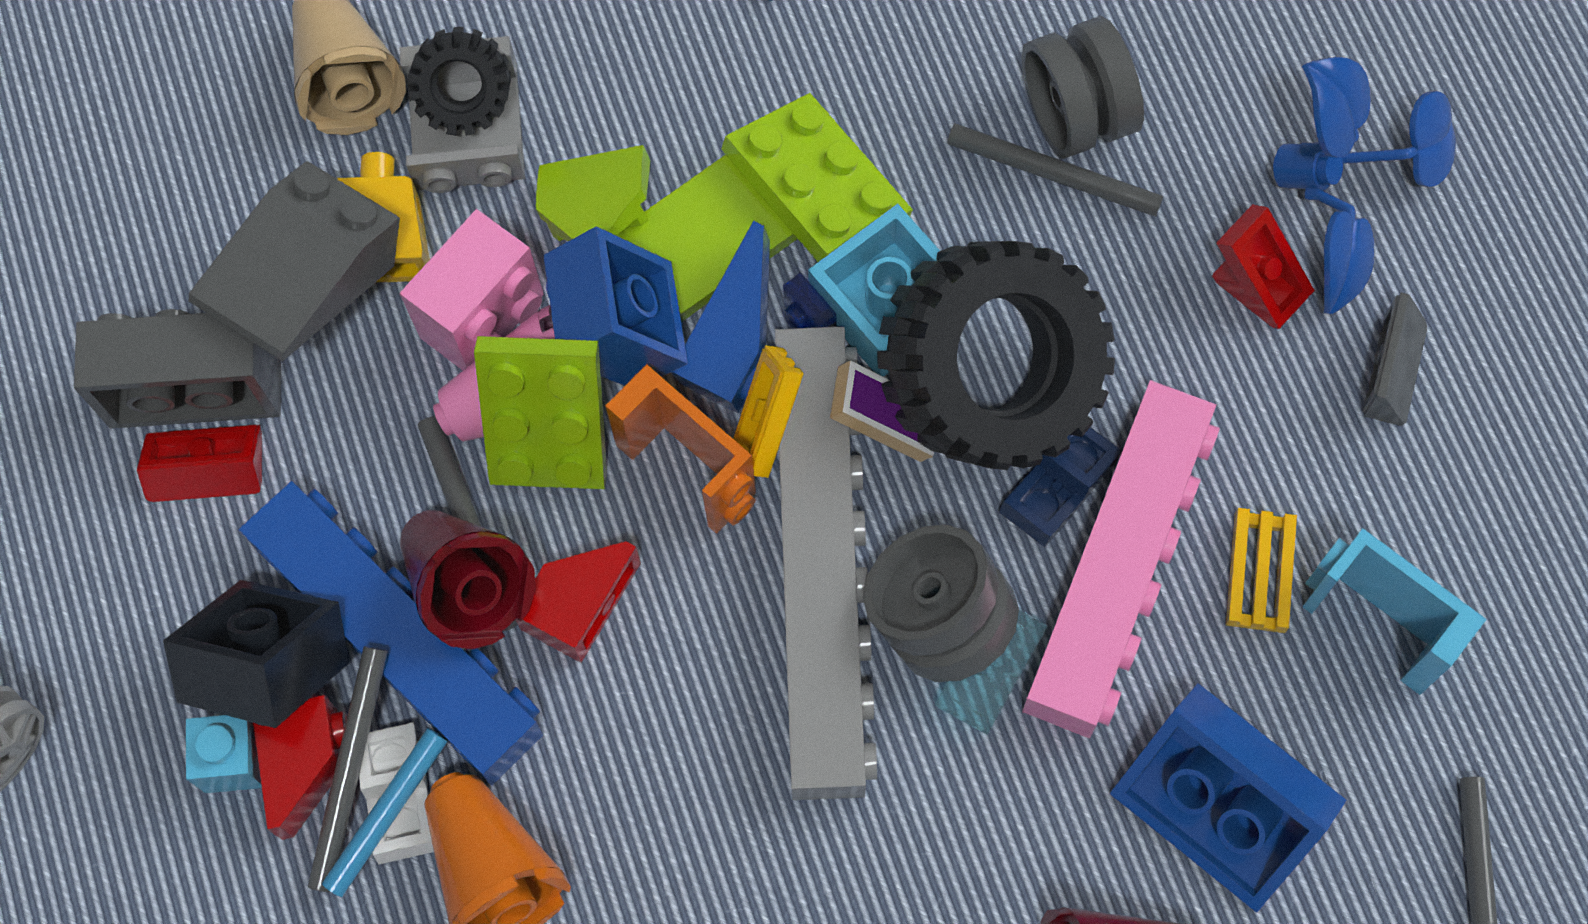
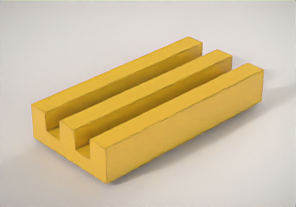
(768, 407)
(1265, 523)

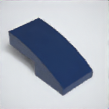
(1059, 486)

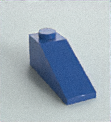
(732, 327)

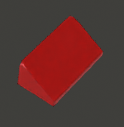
(201, 463)

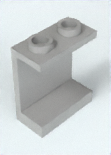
(484, 158)

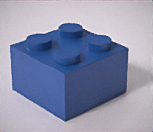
(620, 298)

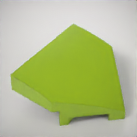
(594, 192)

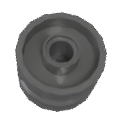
(1082, 86)
(941, 603)

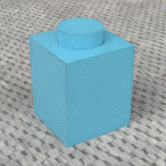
(221, 754)

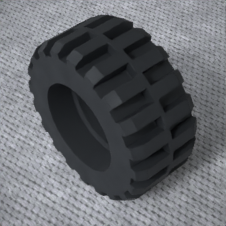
(1065, 364)

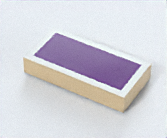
(863, 407)

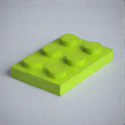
(811, 174)
(541, 412)

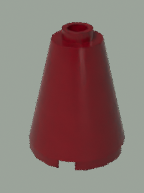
(465, 578)

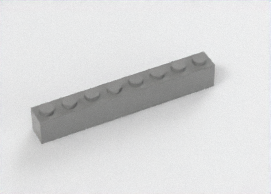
(822, 580)

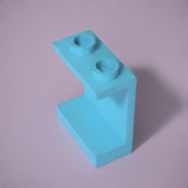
(1405, 596)

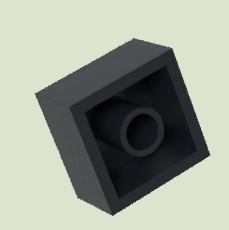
(256, 653)

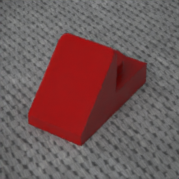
(1262, 268)

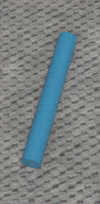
(384, 812)

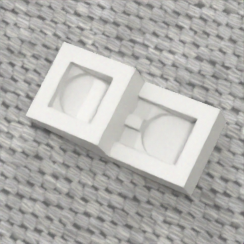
(381, 761)

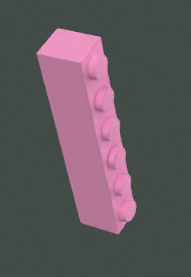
(1120, 559)

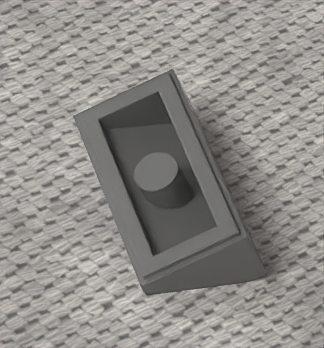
(1396, 362)

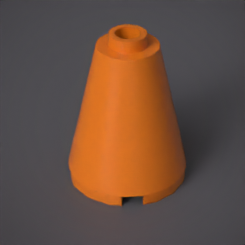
(487, 859)

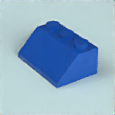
(1228, 797)

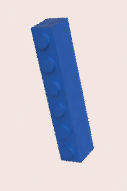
(376, 610)

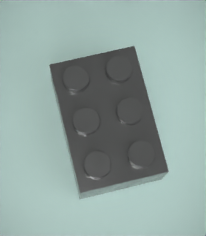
(173, 371)

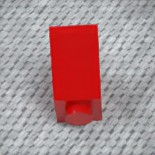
(578, 597)
(298, 763)

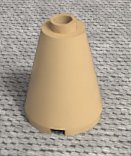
(341, 68)

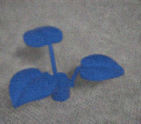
(1340, 108)

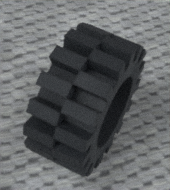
(465, 48)

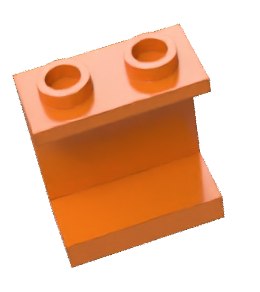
(649, 406)

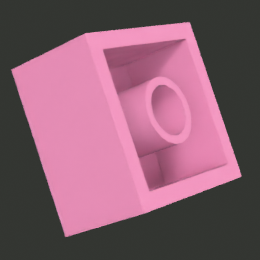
(473, 288)

